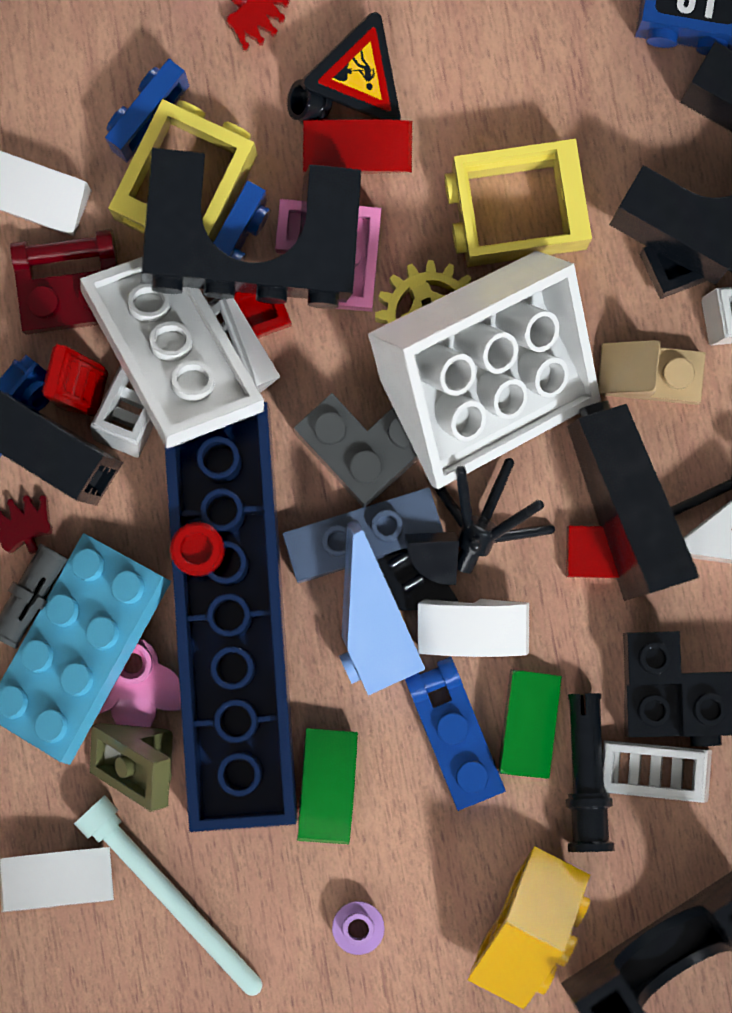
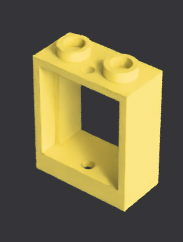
(190, 119)
(570, 191)

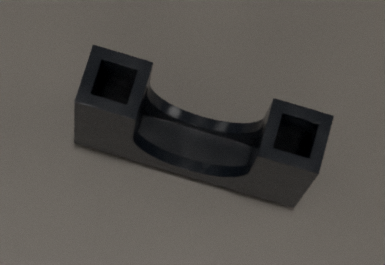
(672, 219)
(183, 255)
(655, 955)

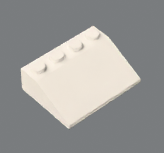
(488, 365)

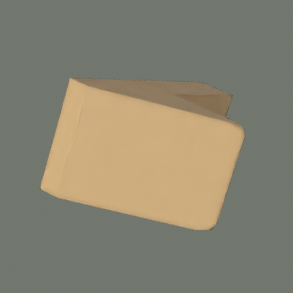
(651, 372)

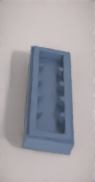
(321, 546)

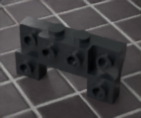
(668, 702)

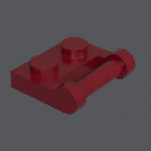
(57, 300)

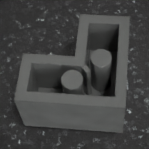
(356, 457)

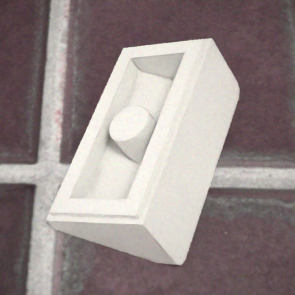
(41, 194)

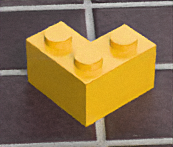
(532, 929)

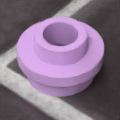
(362, 911)

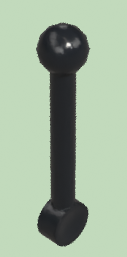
(702, 497)

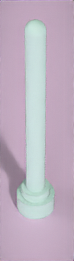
(103, 824)

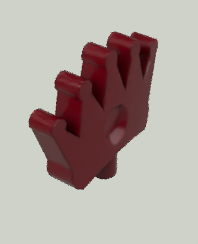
(24, 526)

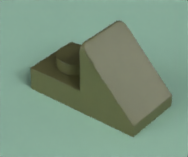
(133, 761)

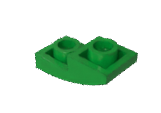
(327, 786)

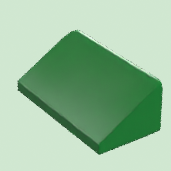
(529, 724)

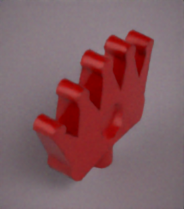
(255, 15)

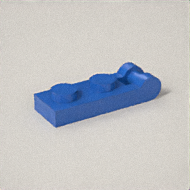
(455, 736)

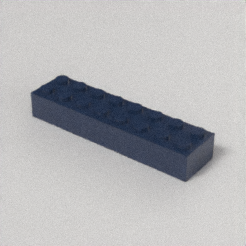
(233, 633)

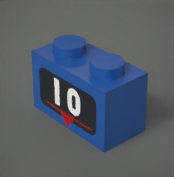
(686, 23)

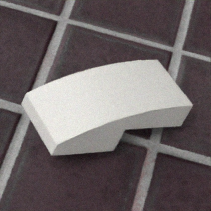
(474, 628)
(55, 879)

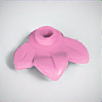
(139, 694)

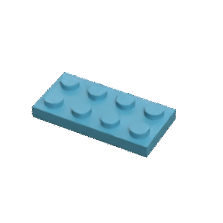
(78, 647)

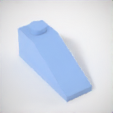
(371, 622)

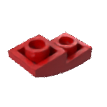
(359, 144)

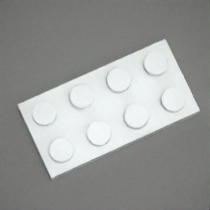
(172, 354)

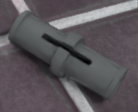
(29, 594)

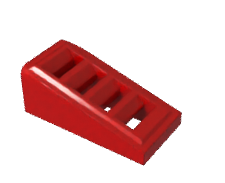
(74, 381)

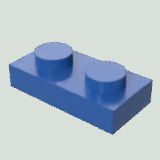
(130, 124)
(244, 218)

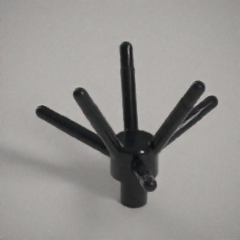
(480, 533)

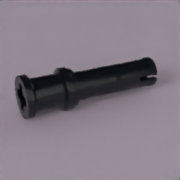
(588, 802)

